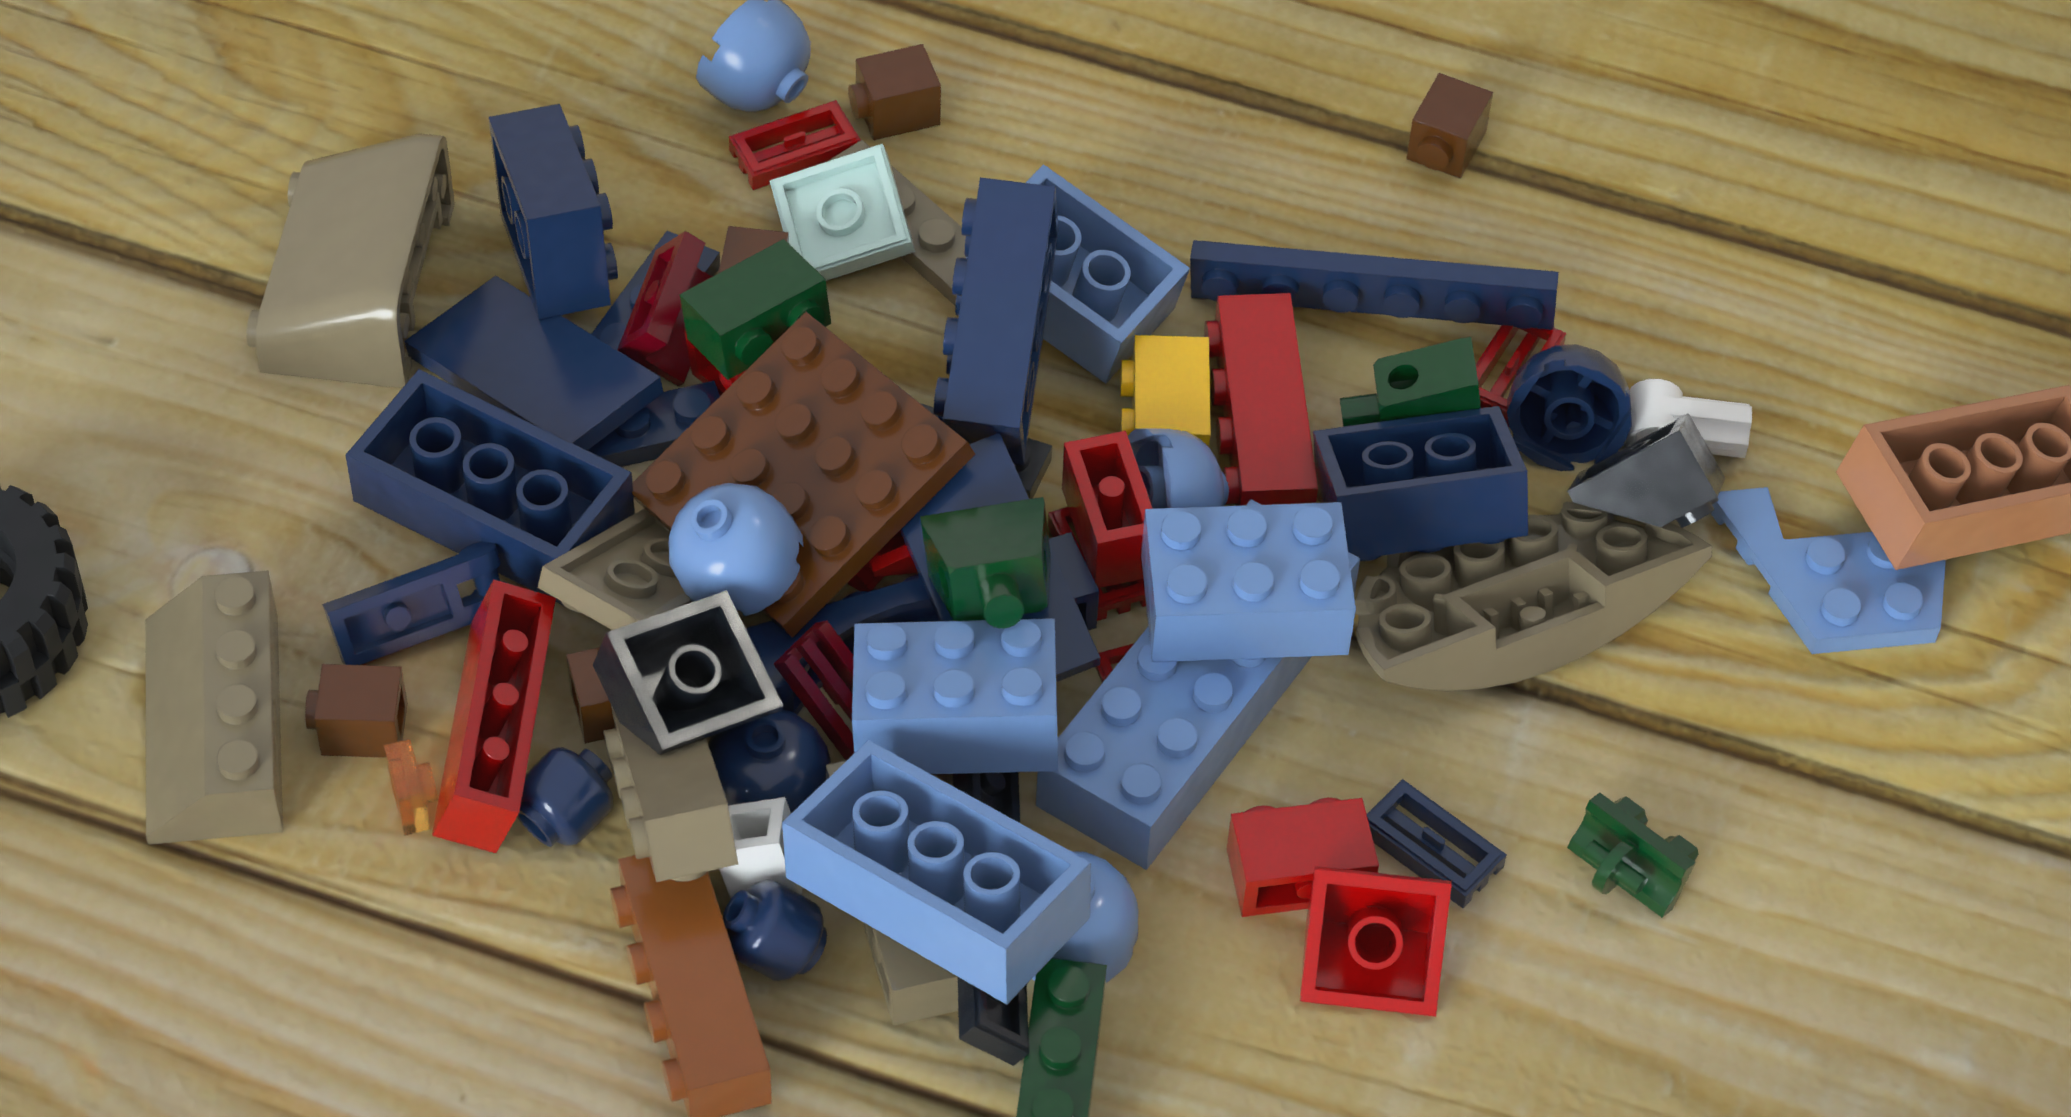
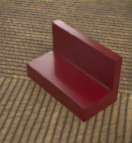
(657, 323)

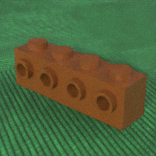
(695, 991)

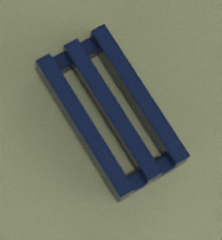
(1425, 850)

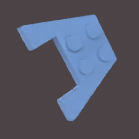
(1835, 587)

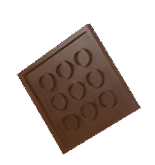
(826, 442)

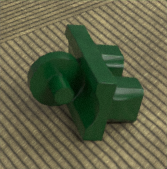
(1631, 854)

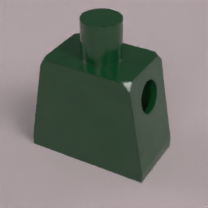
(1418, 384)
(990, 560)

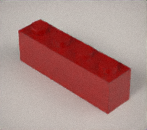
(1261, 400)
(494, 717)

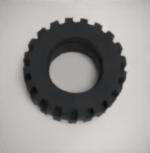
(44, 602)

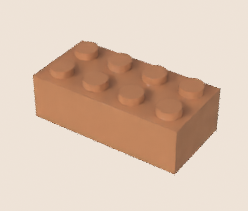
(1965, 477)

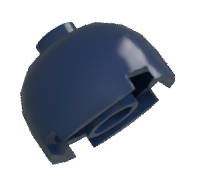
(1569, 407)
(770, 760)

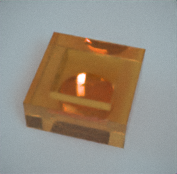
(411, 785)

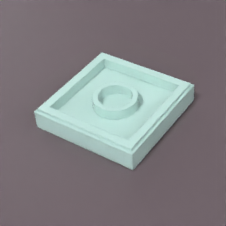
(844, 213)

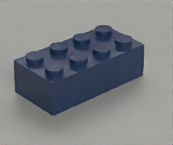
(1001, 313)
(484, 476)

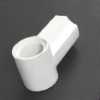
(1721, 423)

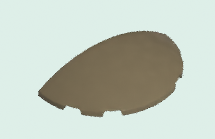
(1520, 604)

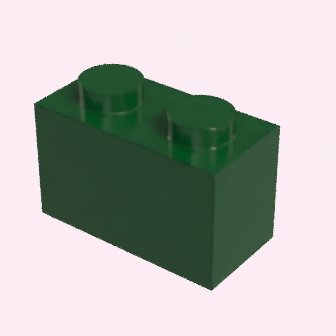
(752, 305)

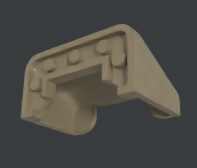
(353, 262)

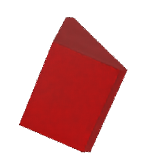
(1375, 941)

